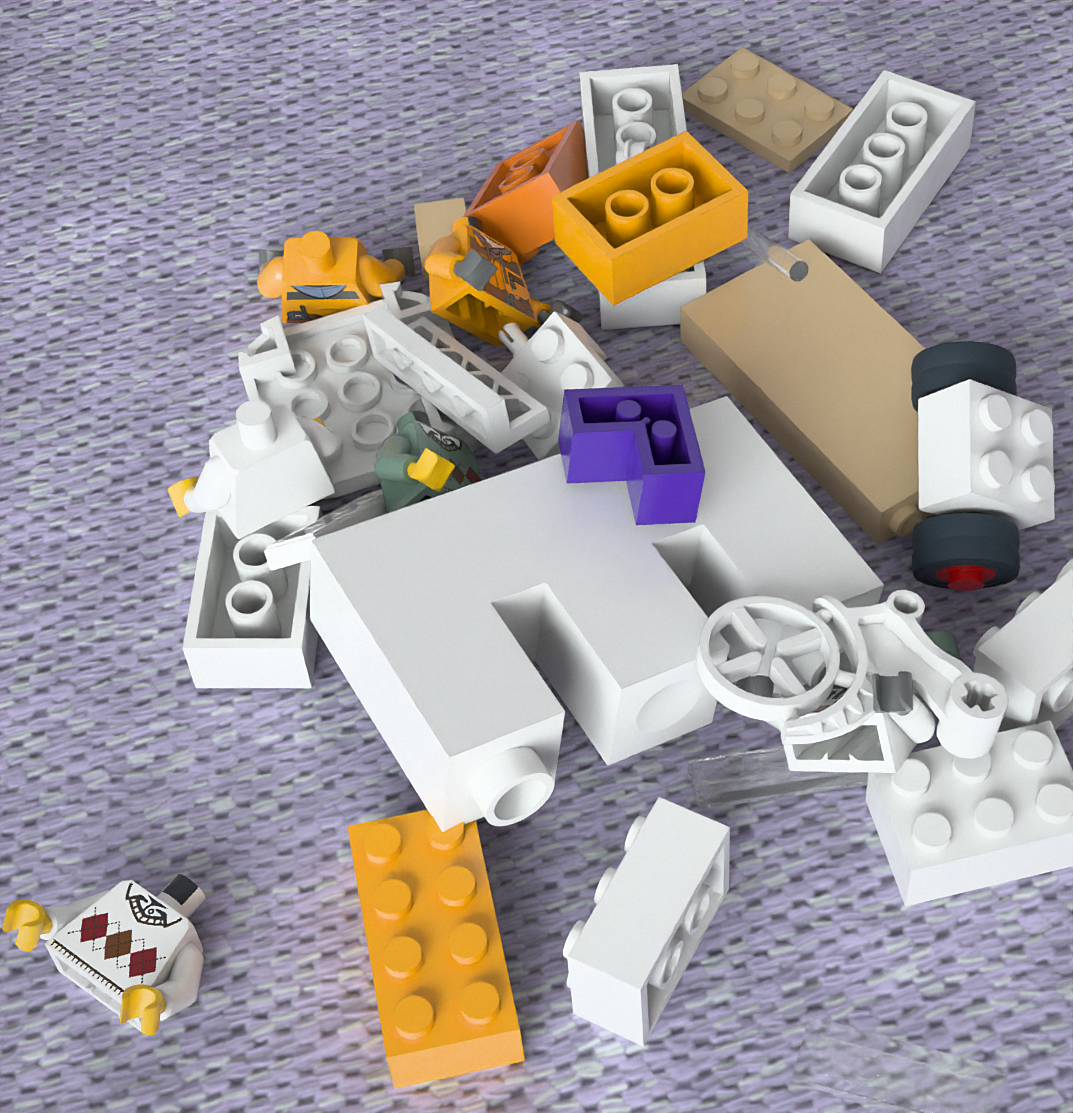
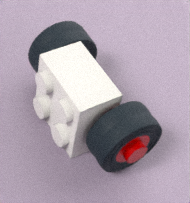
(979, 466)

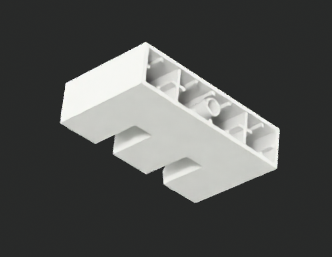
(465, 590)

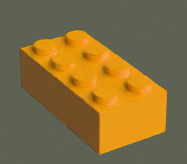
(434, 948)

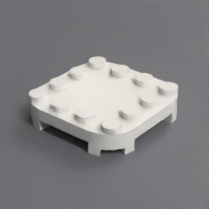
(331, 374)

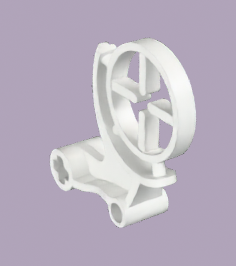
(876, 640)

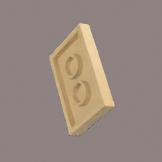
(765, 109)

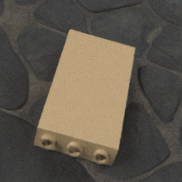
(823, 379)

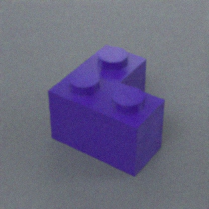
(635, 438)

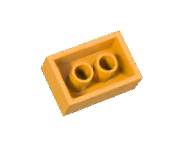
(650, 217)

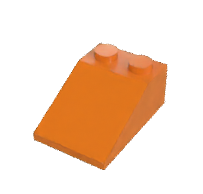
(519, 191)

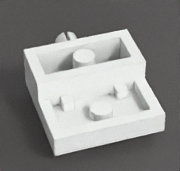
(554, 360)

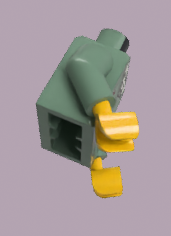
(422, 463)

